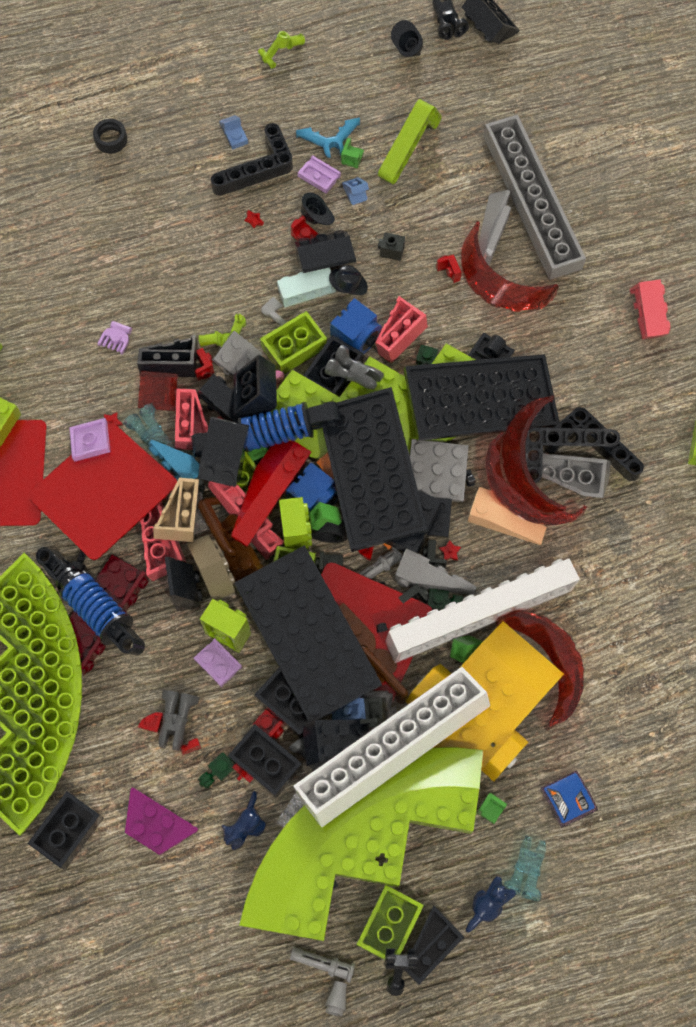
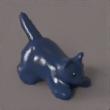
(247, 824)
(489, 904)

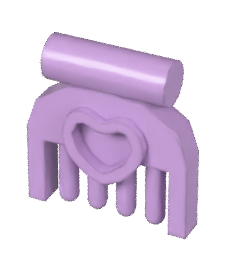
(117, 335)

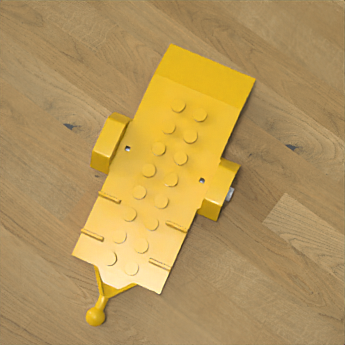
(515, 683)

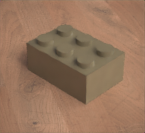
(212, 567)

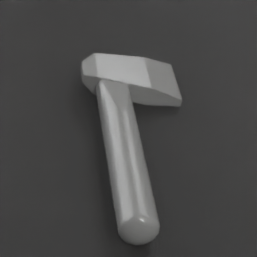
(270, 309)

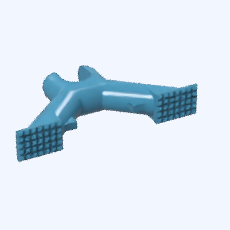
(330, 142)

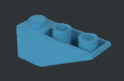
(178, 462)

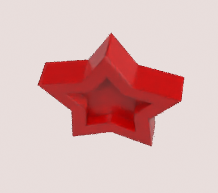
(254, 219)
(113, 418)
(450, 551)
(242, 773)

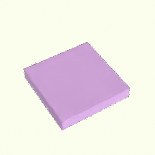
(89, 439)

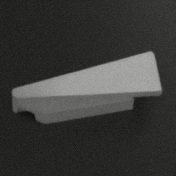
(494, 223)

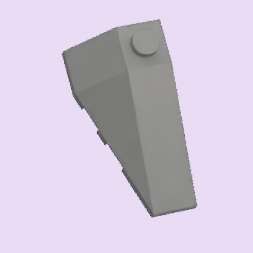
(578, 474)

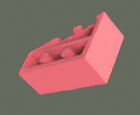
(651, 309)
(400, 330)
(188, 418)

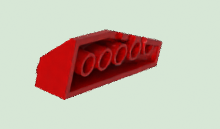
(267, 487)

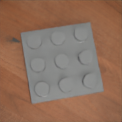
(440, 468)

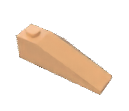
(491, 514)

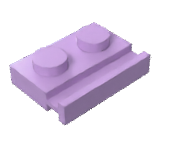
(319, 174)
(218, 662)

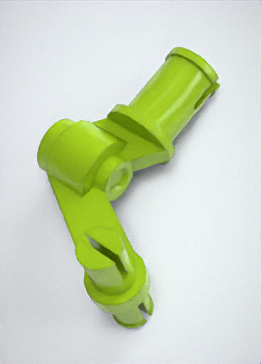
(282, 41)
(218, 338)

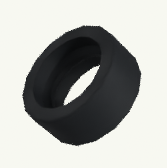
(106, 125)
(330, 533)

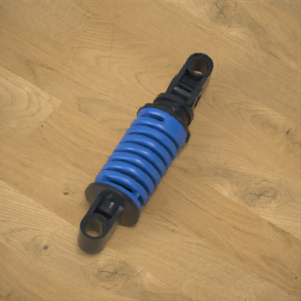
(281, 426)
(91, 602)

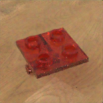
(158, 389)

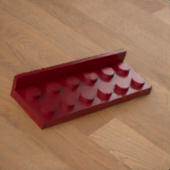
(123, 585)

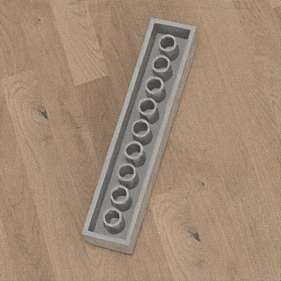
(534, 197)

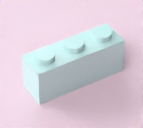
(304, 286)

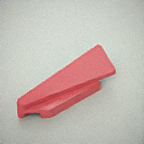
(232, 500)

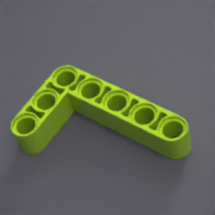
(421, 116)

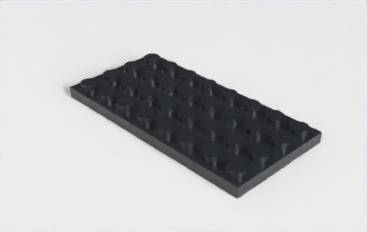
(477, 395)
(374, 472)
(308, 634)

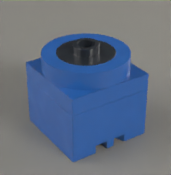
(356, 326)
(314, 488)

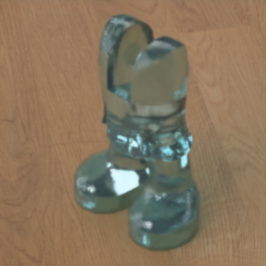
(155, 430)
(529, 864)

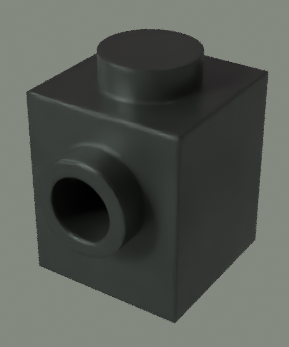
(391, 246)

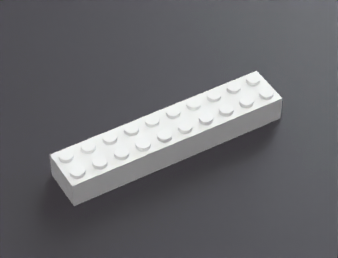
(480, 610)
(391, 746)

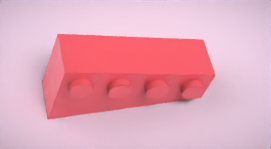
(157, 549)

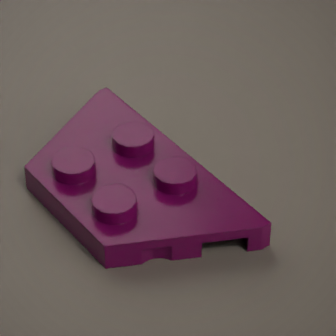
(154, 824)

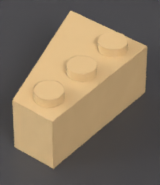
(179, 514)

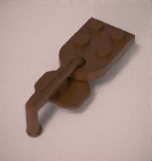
(241, 559)
(379, 658)

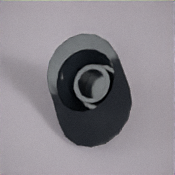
(407, 38)
(316, 210)
(348, 280)

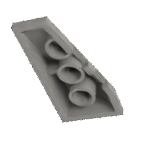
(417, 570)

